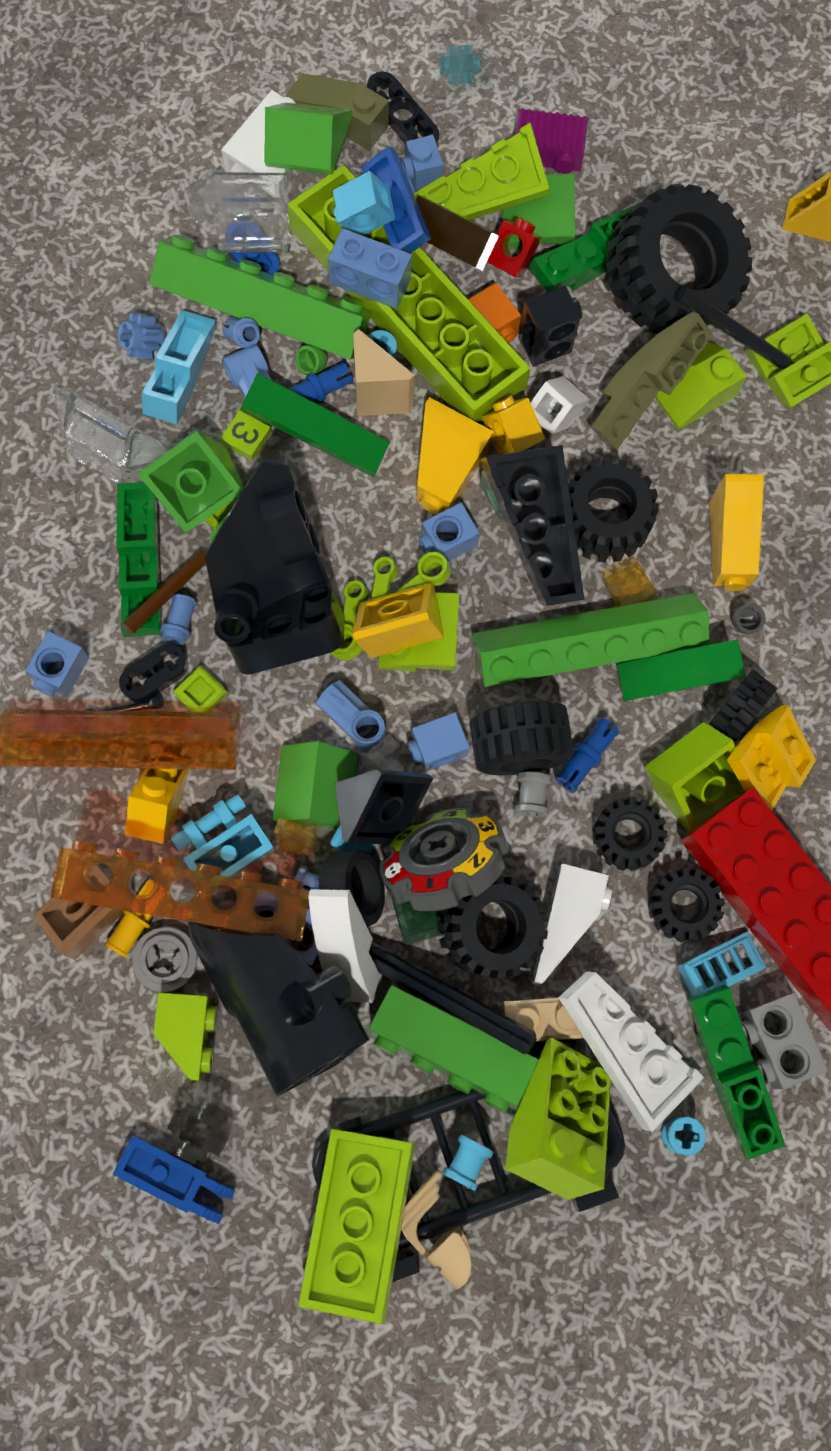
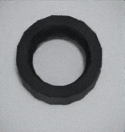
(364, 874)

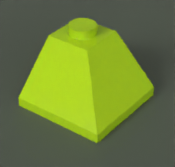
(706, 385)

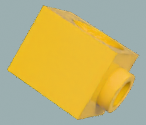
(513, 425)

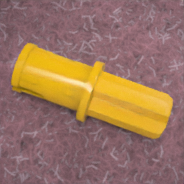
(130, 927)

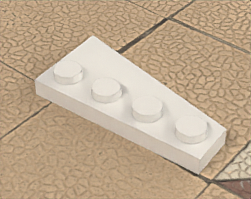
(636, 1060)

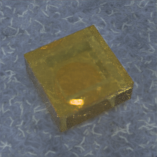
(630, 585)
(294, 837)

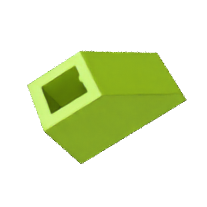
(183, 1031)

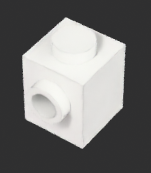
(558, 404)

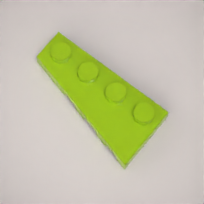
(495, 180)

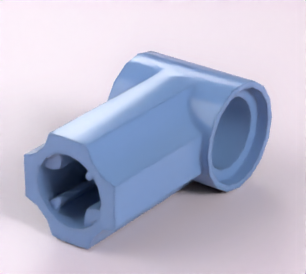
(244, 366)
(351, 715)

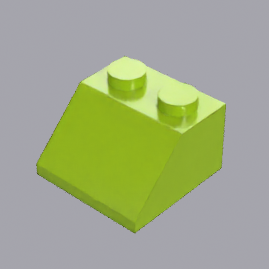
(695, 775)

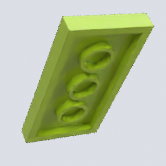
(357, 1226)

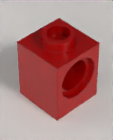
(501, 256)

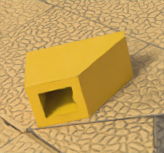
(155, 803)

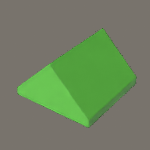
(304, 136)
(193, 479)
(308, 783)

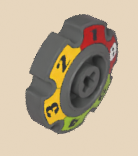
(444, 859)

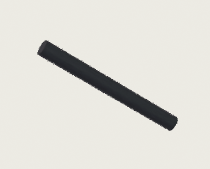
(733, 328)

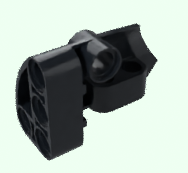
(271, 577)
(280, 1003)

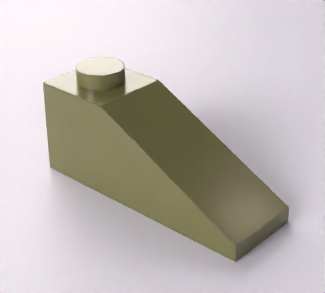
(368, 108)

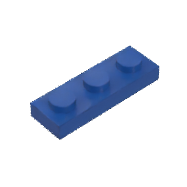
(409, 228)

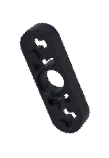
(403, 100)

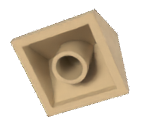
(380, 380)

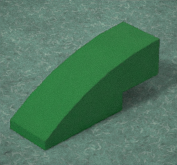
(681, 670)

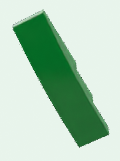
(138, 552)

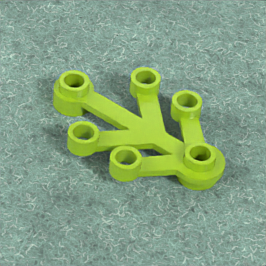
(381, 588)

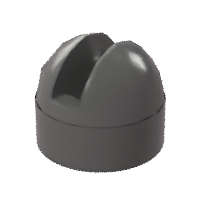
(749, 610)

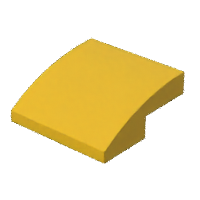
(773, 756)

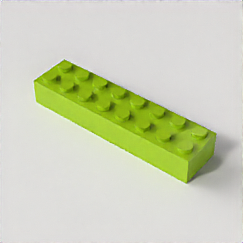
(434, 321)

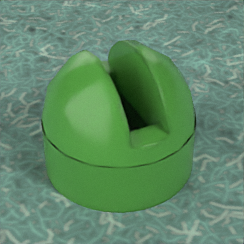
(311, 359)

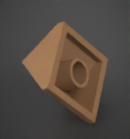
(74, 924)

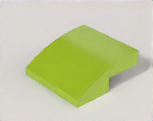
(809, 362)
(434, 654)

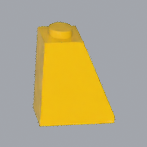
(810, 210)
(448, 455)
(736, 530)

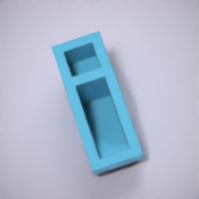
(177, 367)

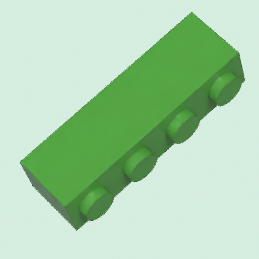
(452, 1048)

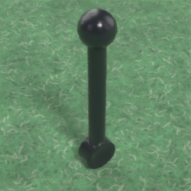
(153, 703)

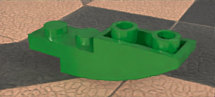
(578, 260)
(733, 1072)

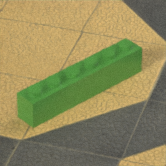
(254, 294)
(590, 639)

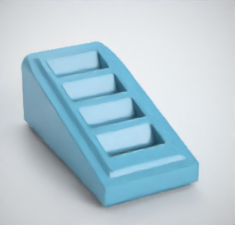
(695, 982)

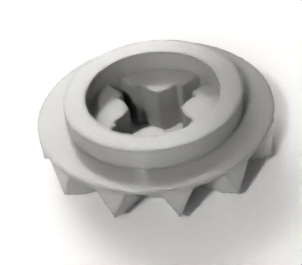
(146, 957)

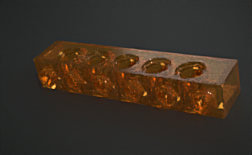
(73, 884)

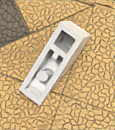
(573, 907)

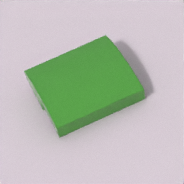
(550, 214)

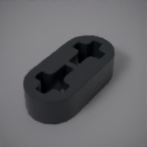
(147, 666)

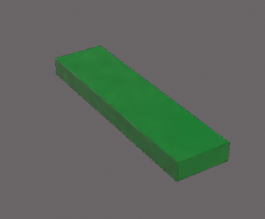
(315, 425)

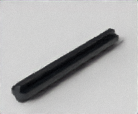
(453, 1000)

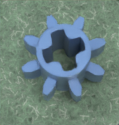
(140, 336)

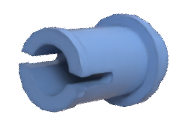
(236, 330)
(178, 620)

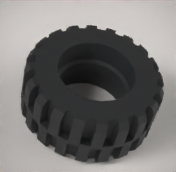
(708, 233)

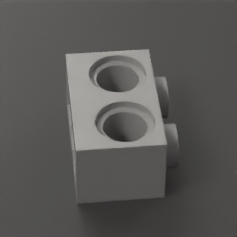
(791, 1036)

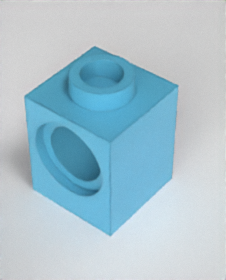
(363, 204)

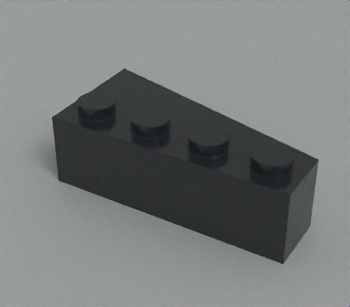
(538, 514)

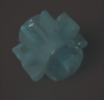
(460, 64)

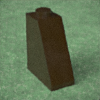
(457, 233)

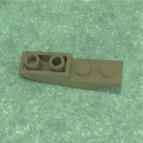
(652, 369)

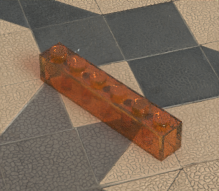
(119, 739)

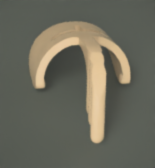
(451, 1249)

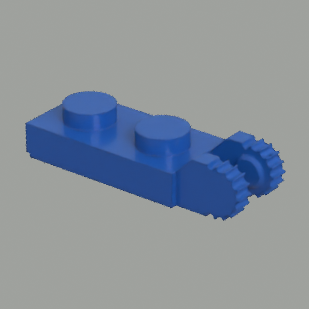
(169, 1178)

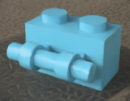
(234, 849)

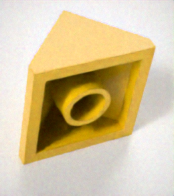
(398, 621)

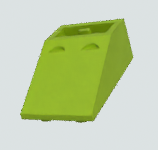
(562, 1124)

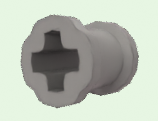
(533, 794)

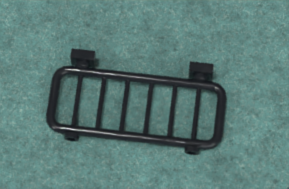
(407, 1264)

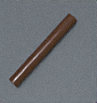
(164, 593)

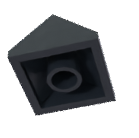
(379, 804)

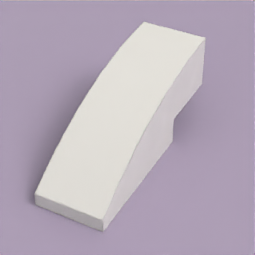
(344, 940)

